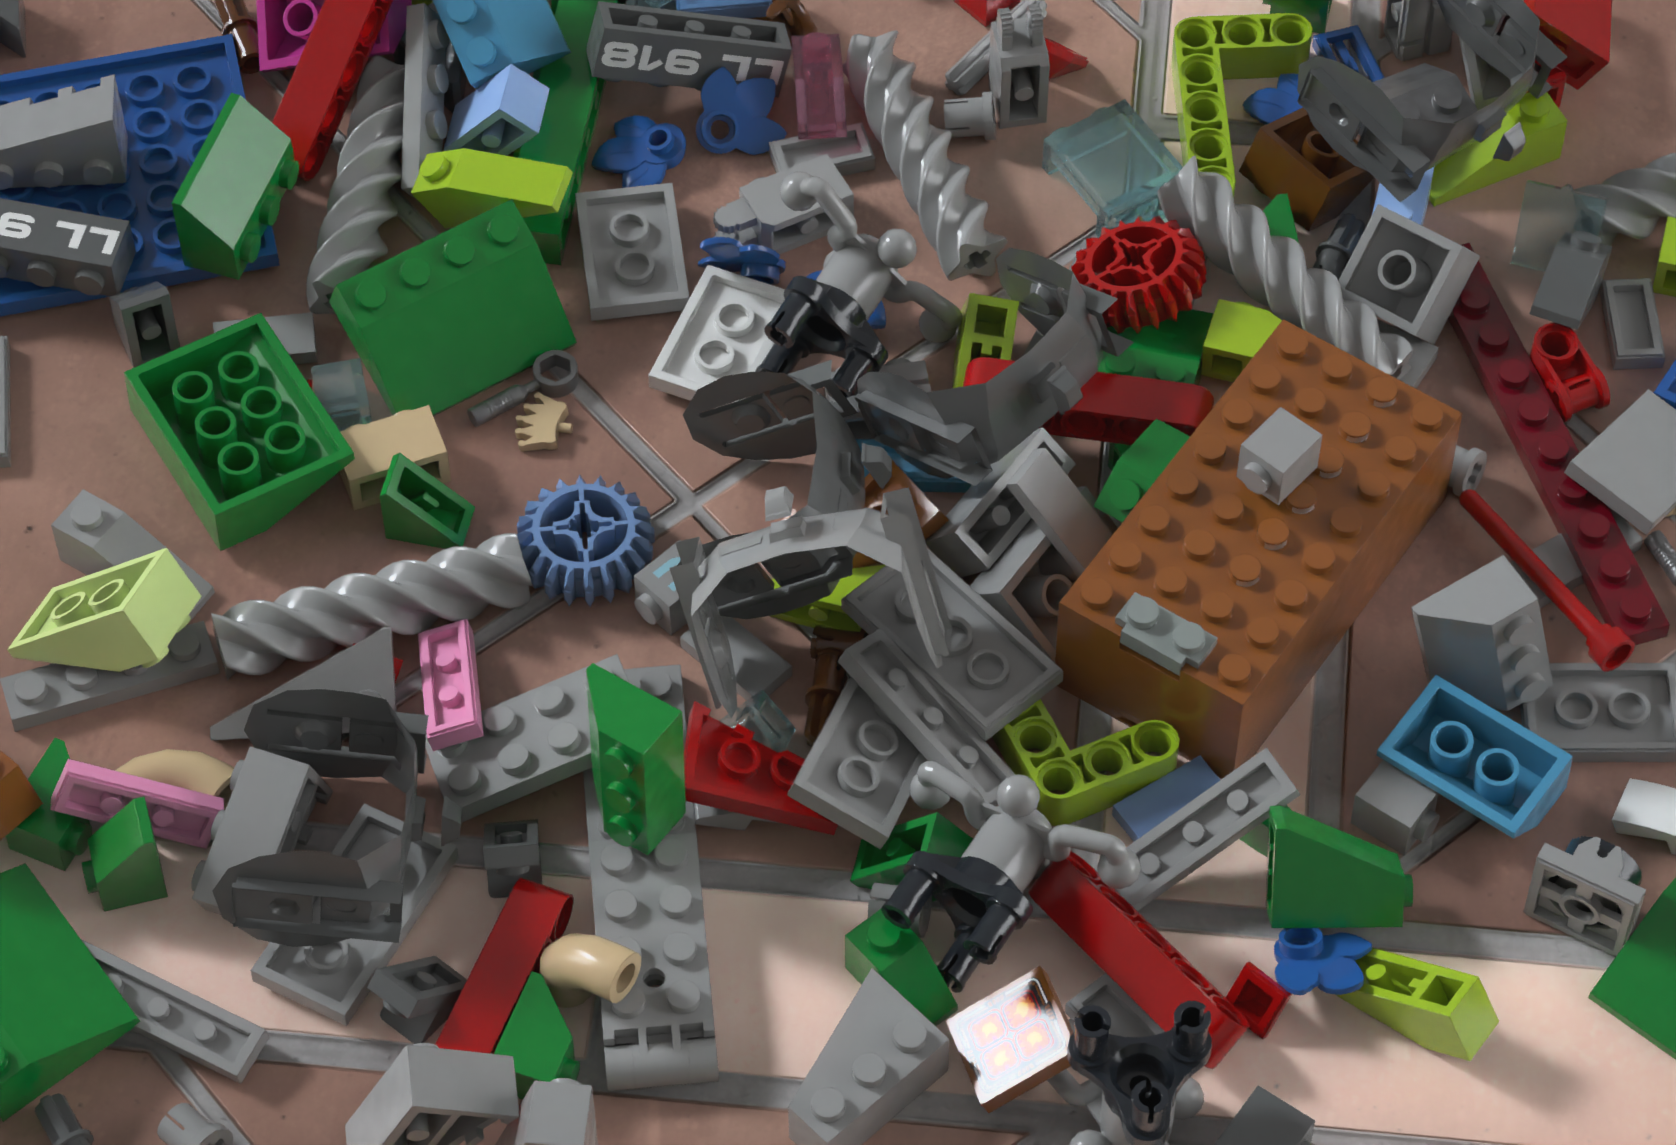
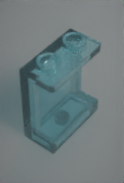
(1112, 164)

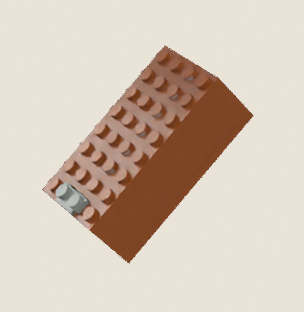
(1224, 602)

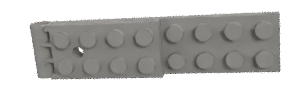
(658, 911)

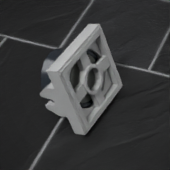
(1587, 892)

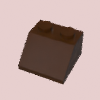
(1298, 161)

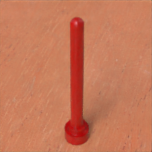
(1607, 644)

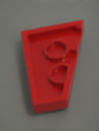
(743, 775)

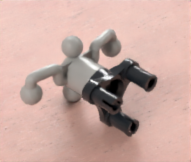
(835, 308)
(988, 881)
(1135, 1081)

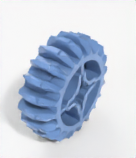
(616, 532)

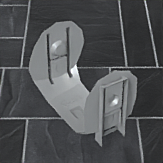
(888, 538)

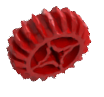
(1147, 267)

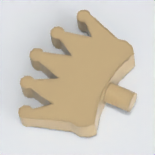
(542, 424)

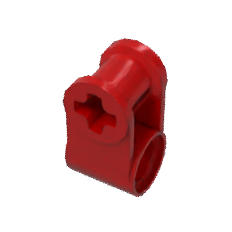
(1569, 374)

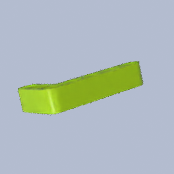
(1225, 49)
(1078, 769)

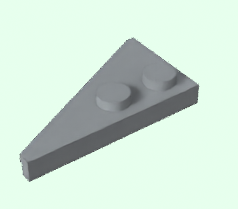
(360, 669)

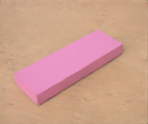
(450, 684)
(102, 793)

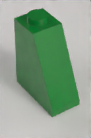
(1330, 877)

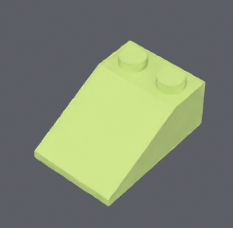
(111, 616)

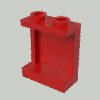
(1580, 32)

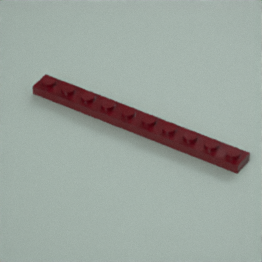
(1546, 451)

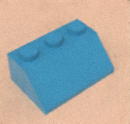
(501, 33)
(1478, 758)

